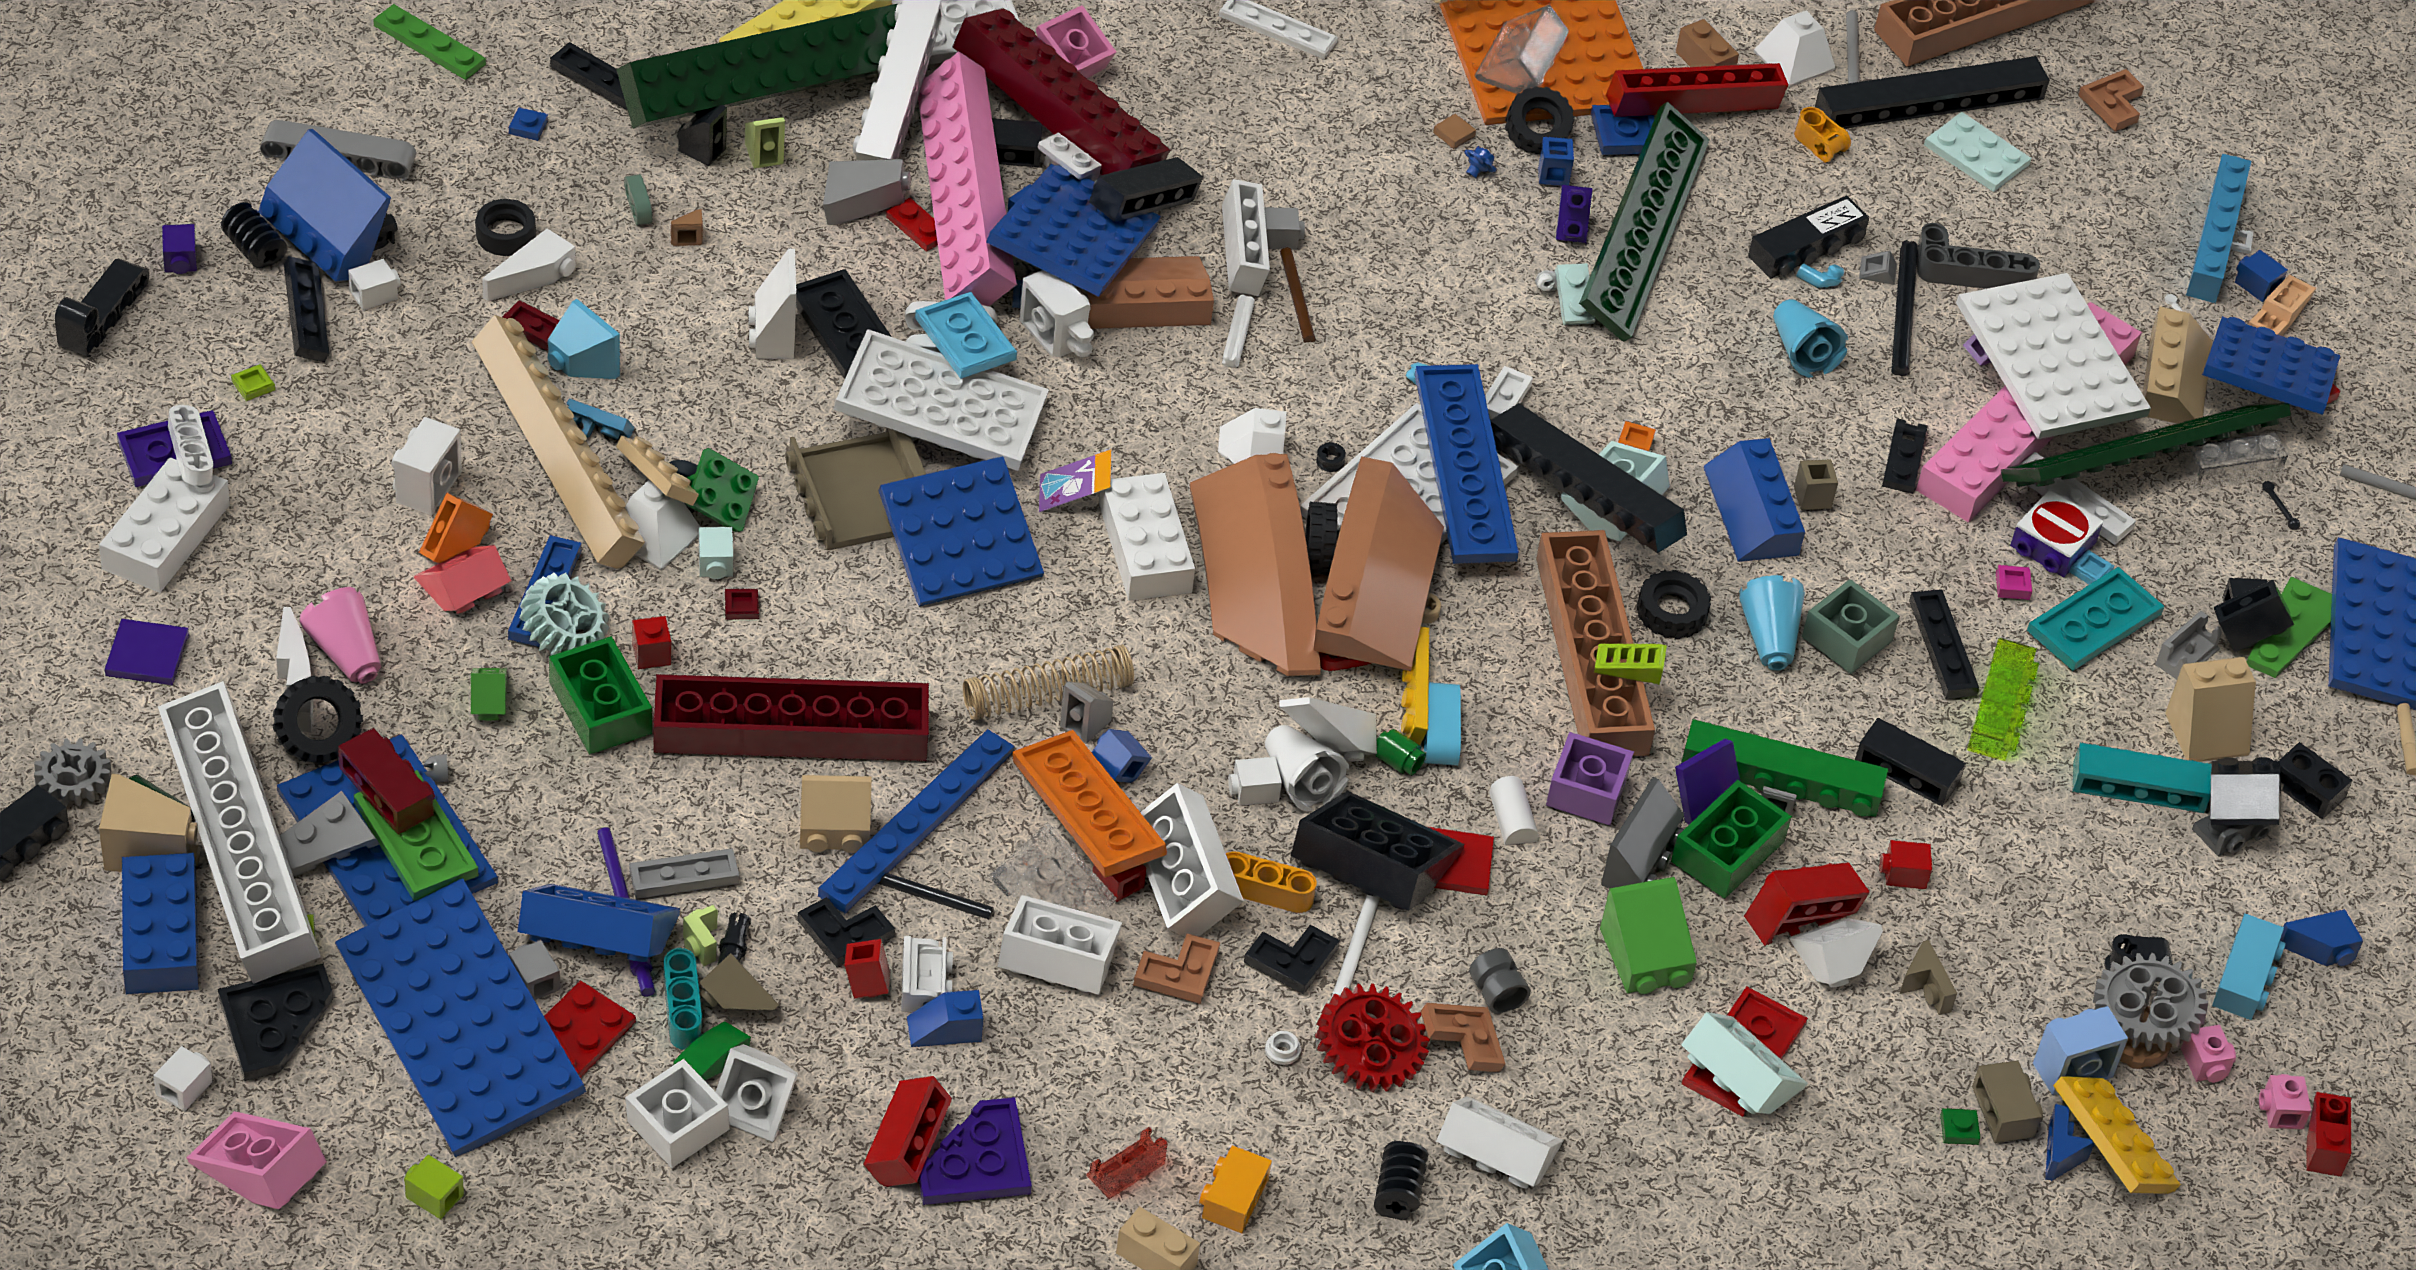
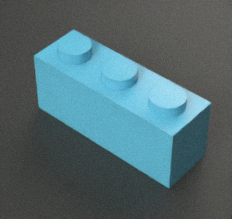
(2250, 967)

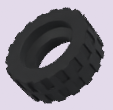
(1538, 98)
(1321, 536)
(1675, 584)

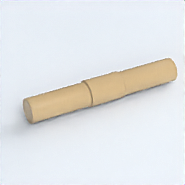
(2407, 737)

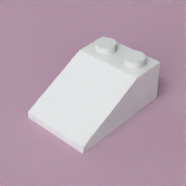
(775, 312)

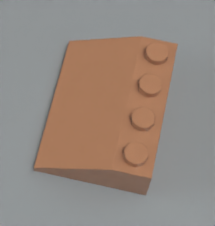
(1154, 295)

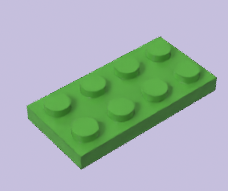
(424, 855)

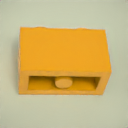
(1235, 1189)

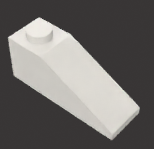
(532, 266)

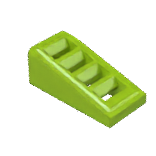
(1649, 655)

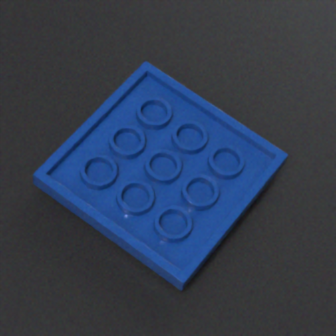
(2272, 364)
(960, 531)

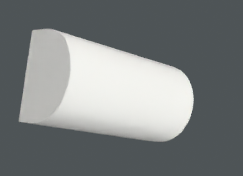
(1513, 811)

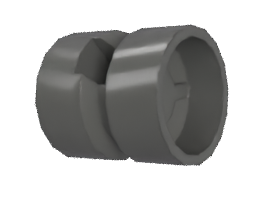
(1500, 981)

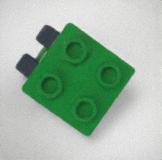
(722, 487)

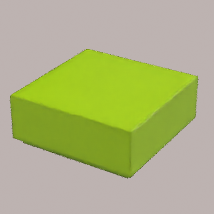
(253, 382)

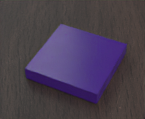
(146, 651)
(1706, 778)

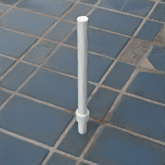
(1356, 945)

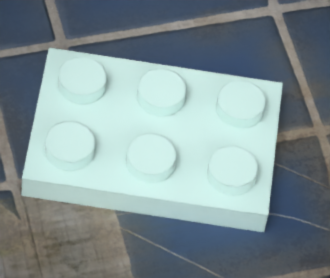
(1977, 151)

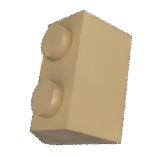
(835, 812)

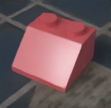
(465, 578)

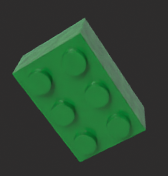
(600, 695)
(1731, 839)

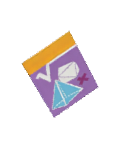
(1075, 480)

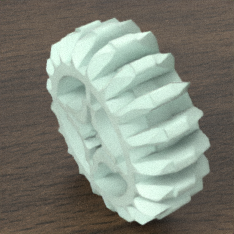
(572, 609)

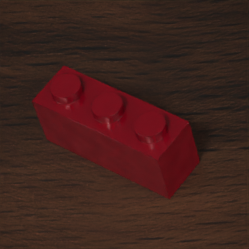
(386, 780)

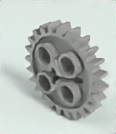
(2174, 1011)

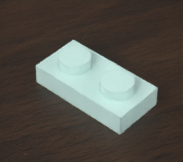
(1571, 285)

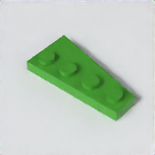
(2311, 616)

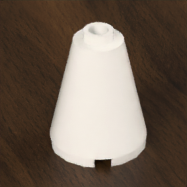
(1306, 767)

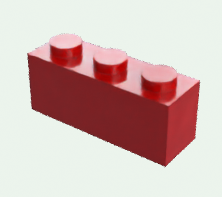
(907, 1131)

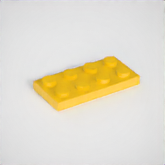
(2117, 1135)

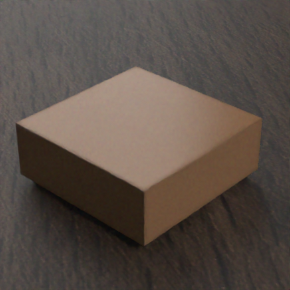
(1454, 131)

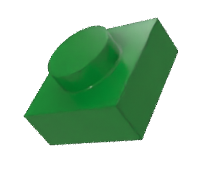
(1960, 1126)

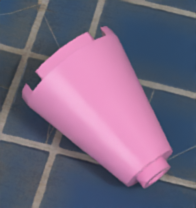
(344, 633)

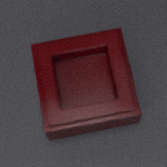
(741, 604)

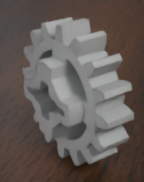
(73, 771)

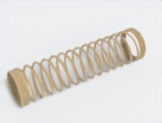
(974, 692)

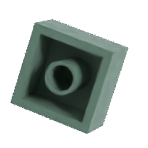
(1850, 626)

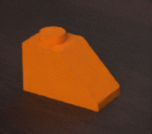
(455, 529)

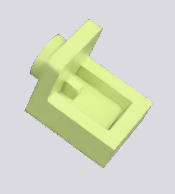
(698, 936)

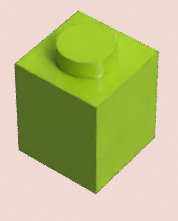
(433, 1186)

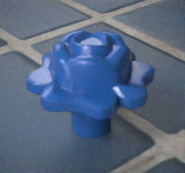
(1480, 161)

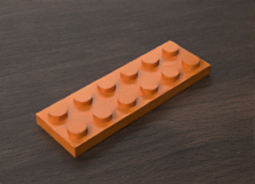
(1089, 803)

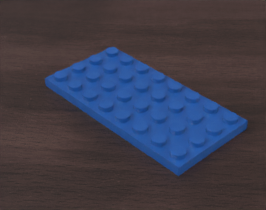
(460, 1018)

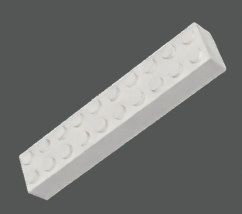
(238, 833)

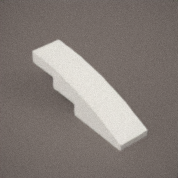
(294, 663)

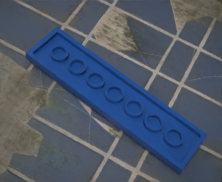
(1466, 464)

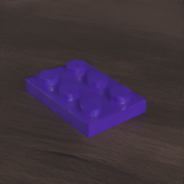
(151, 446)

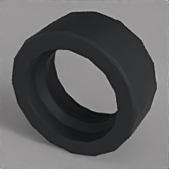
(500, 210)

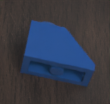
(2324, 938)
(947, 1020)

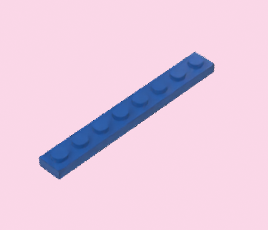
(915, 821)

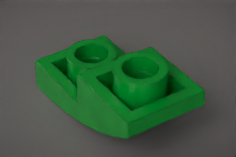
(712, 1048)

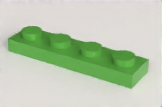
(429, 42)

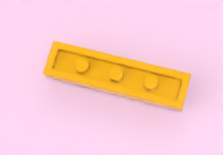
(1416, 692)

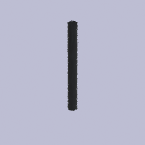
(936, 895)

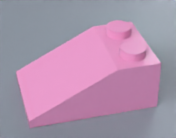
(259, 1158)

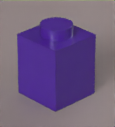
(179, 248)

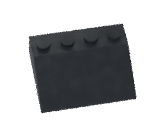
(1375, 849)

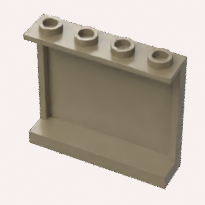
(844, 483)

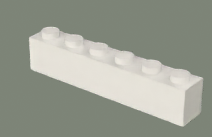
(899, 80)

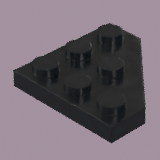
(274, 1017)

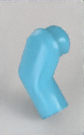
(1821, 279)

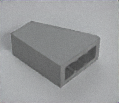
(863, 188)

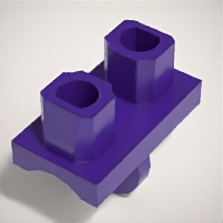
(1573, 213)

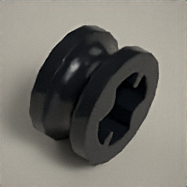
(1330, 449)

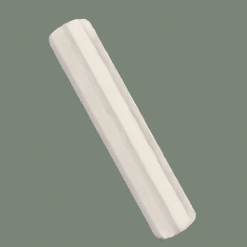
(1238, 331)

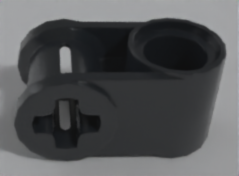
(2135, 945)

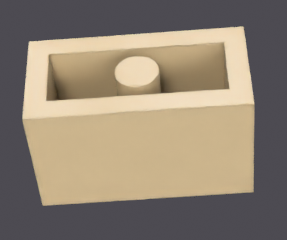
(1156, 1244)

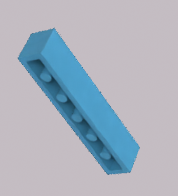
(2218, 228)

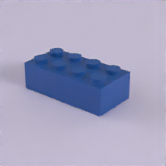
(159, 923)

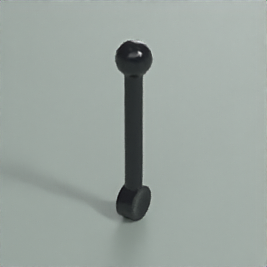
(2293, 523)

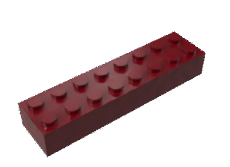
(1056, 92)
(791, 717)

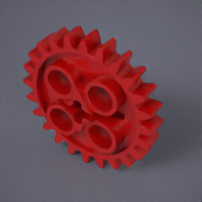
(1372, 1037)

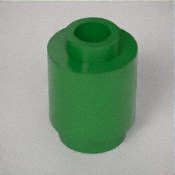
(1400, 752)

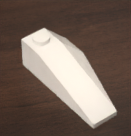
(1335, 726)

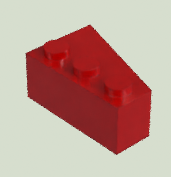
(1804, 897)

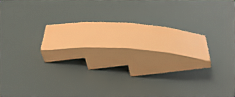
(2283, 305)

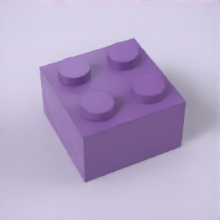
(1589, 778)

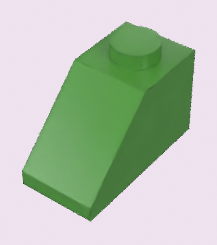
(488, 692)

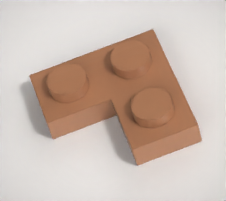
(2111, 96)
(1181, 977)
(1470, 1027)

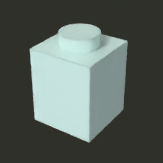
(715, 552)

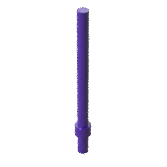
(639, 969)

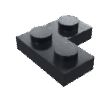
(834, 932)
(1293, 965)

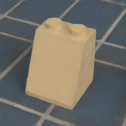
(2213, 709)
(143, 824)

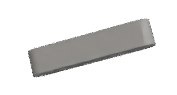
(369, 153)

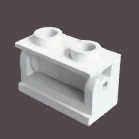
(924, 972)

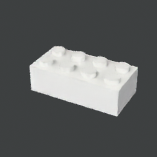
(163, 527)
(1147, 537)
(1195, 877)

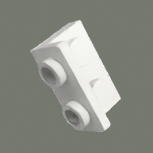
(1069, 156)

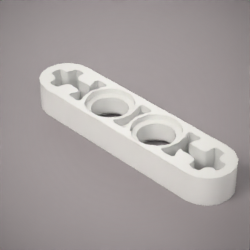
(190, 445)

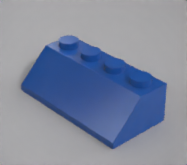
(1755, 501)
(596, 921)

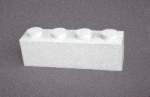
(1245, 237)

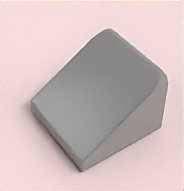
(1879, 268)
(1780, 798)

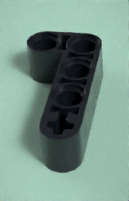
(84, 323)

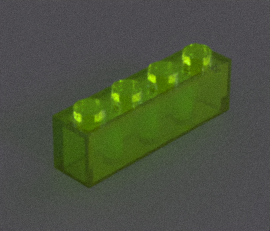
(2002, 700)

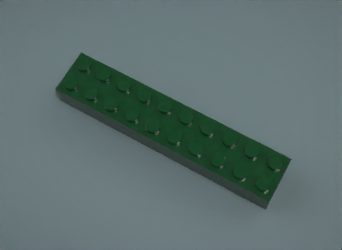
(755, 66)

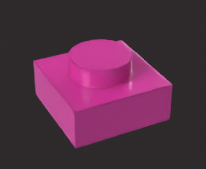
(2013, 582)

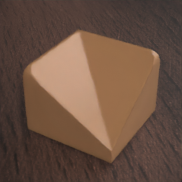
(687, 229)

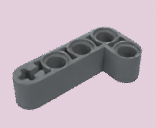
(1969, 266)

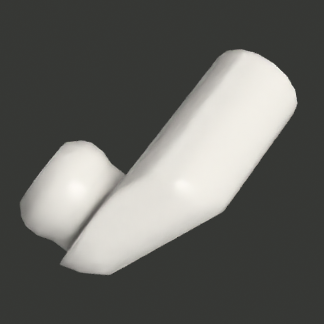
(1546, 280)

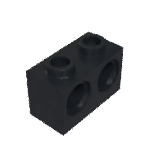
(2313, 781)

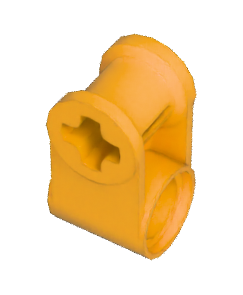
(1819, 134)

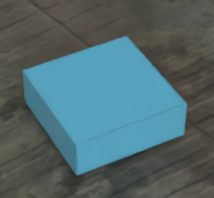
(2090, 567)

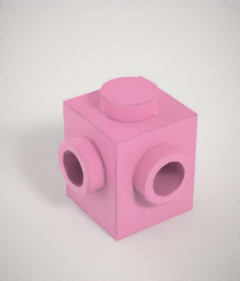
(2209, 1054)
(2285, 1101)

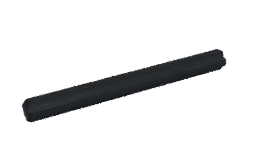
(1904, 308)

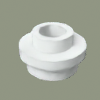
(1283, 1039)

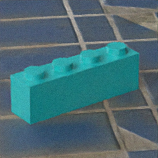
(2142, 777)

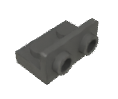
(2227, 837)

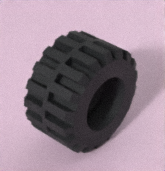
(316, 688)

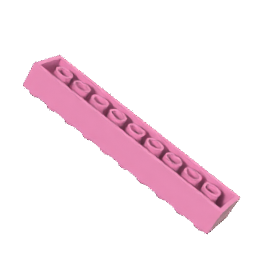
(964, 180)
(1969, 466)

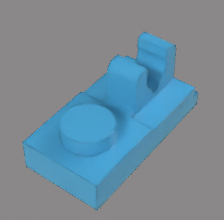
(611, 424)

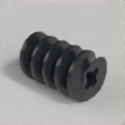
(253, 235)
(1400, 1179)

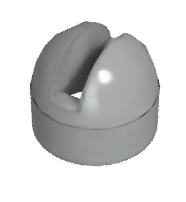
(439, 766)

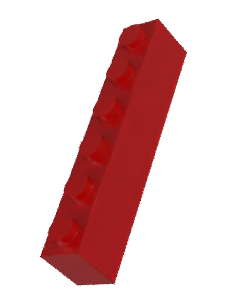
(1697, 89)

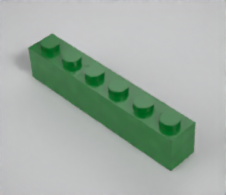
(1796, 769)

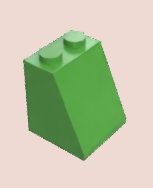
(1648, 935)

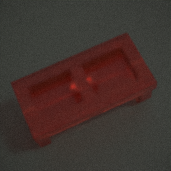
(1128, 1165)

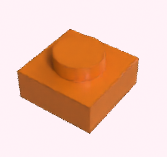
(1637, 436)

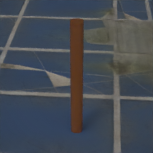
(1297, 295)

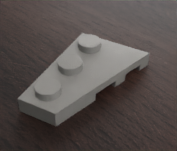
(326, 834)

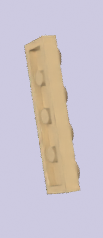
(657, 470)

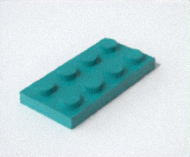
(2095, 618)

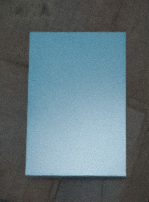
(965, 335)

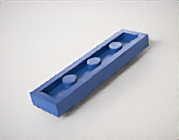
(557, 557)

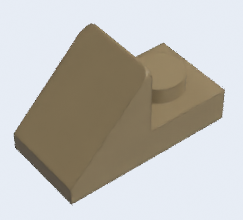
(1928, 973)

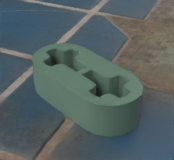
(638, 199)

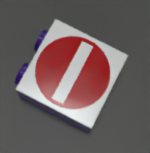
(2056, 533)

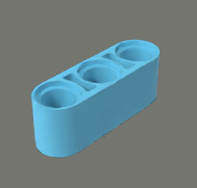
(1443, 736)

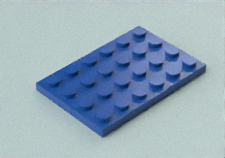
(1068, 235)
(2373, 623)
(367, 874)

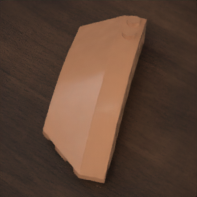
(1258, 562)
(1379, 570)

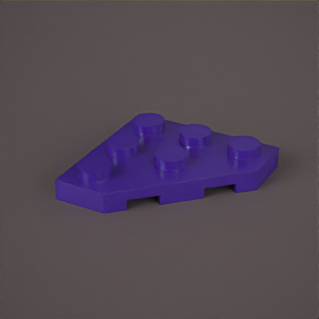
(979, 1157)

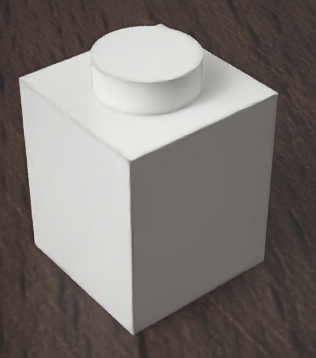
(374, 284)
(1255, 781)
(183, 1078)

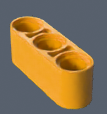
(1273, 882)

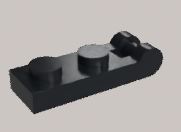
(1904, 456)

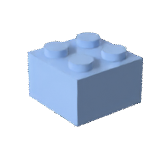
(2080, 1047)

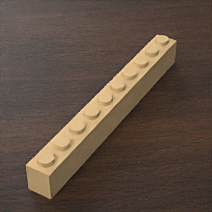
(558, 442)

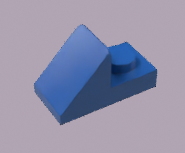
(2063, 1148)

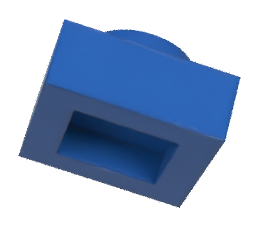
(528, 124)

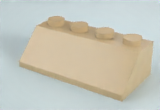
(2176, 366)

